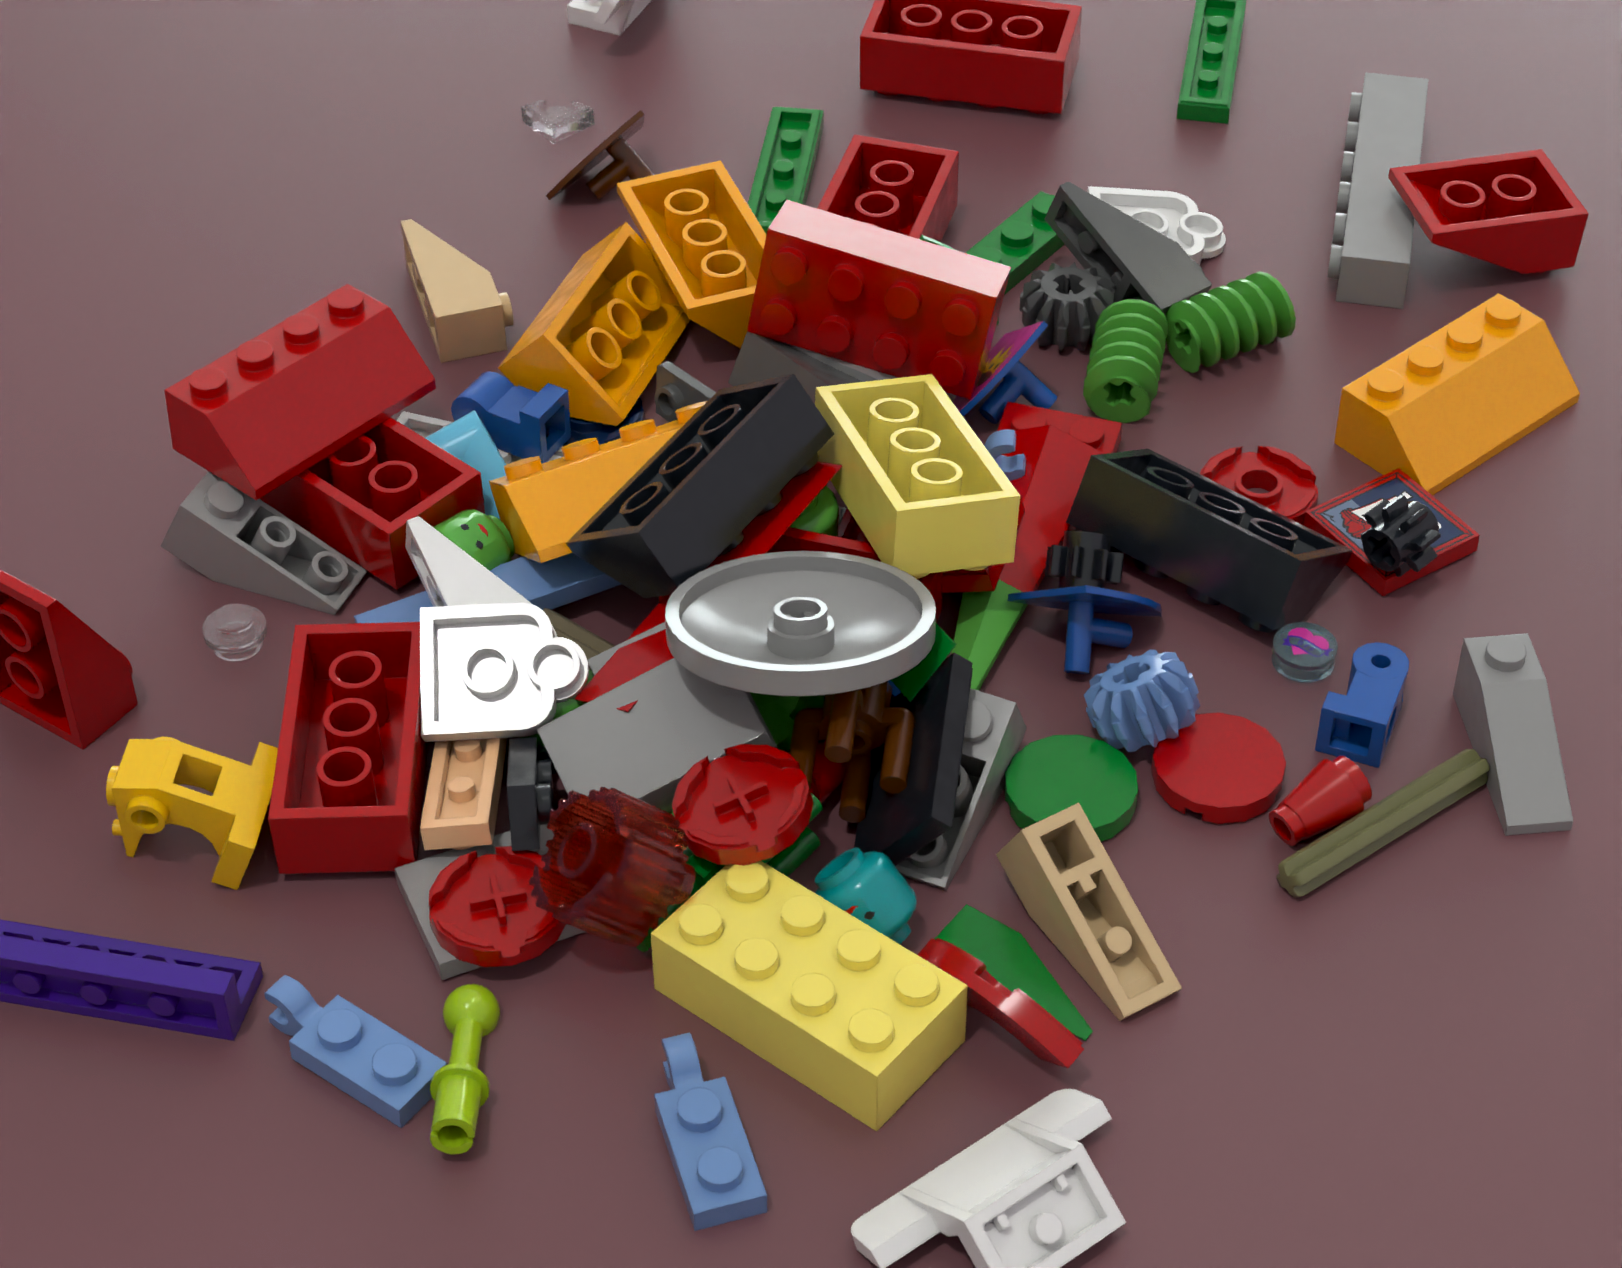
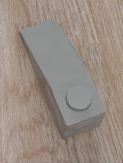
(1513, 727)

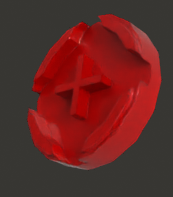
(1220, 768)
(743, 804)
(487, 912)

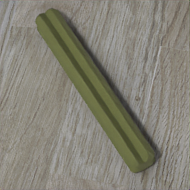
(1382, 823)

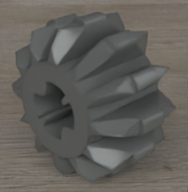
(1066, 301)

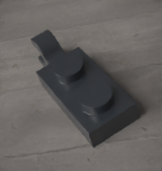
(528, 792)

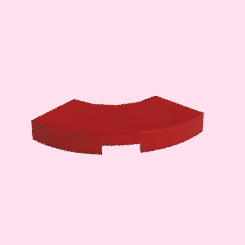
(1009, 1009)

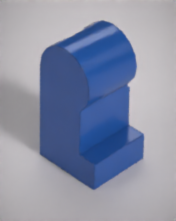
(518, 416)
(1365, 717)

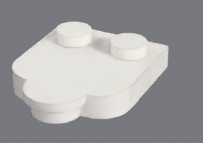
(1170, 215)
(493, 671)

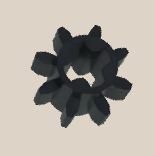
(1400, 535)
(1084, 560)

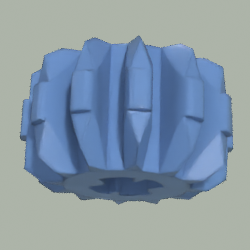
(1142, 700)

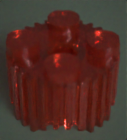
(612, 865)

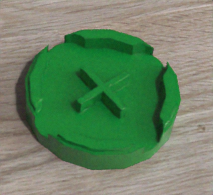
(1069, 771)

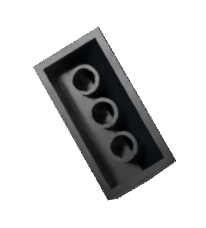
(705, 486)
(1206, 537)

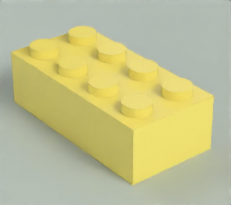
(917, 476)
(810, 989)

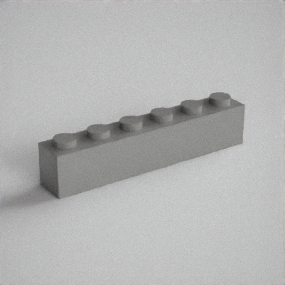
(1371, 218)

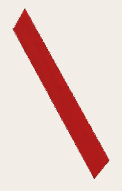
(759, 538)

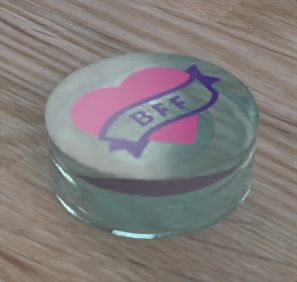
(1304, 652)

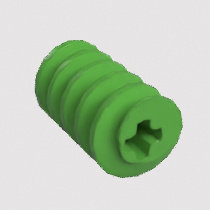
(1229, 321)
(1125, 360)

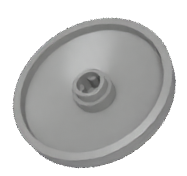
(800, 623)

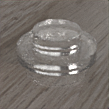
(235, 631)

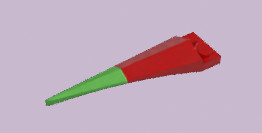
(1056, 458)

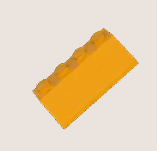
(702, 242)
(601, 330)
(1457, 396)
(554, 499)

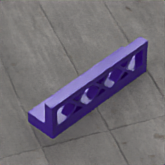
(125, 980)

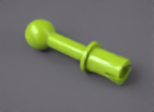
(460, 1086)

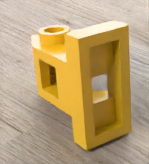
(150, 795)

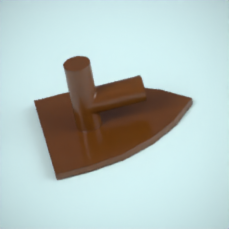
(625, 162)

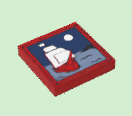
(1344, 522)

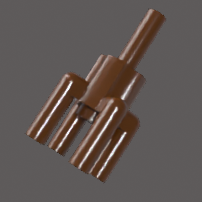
(852, 728)

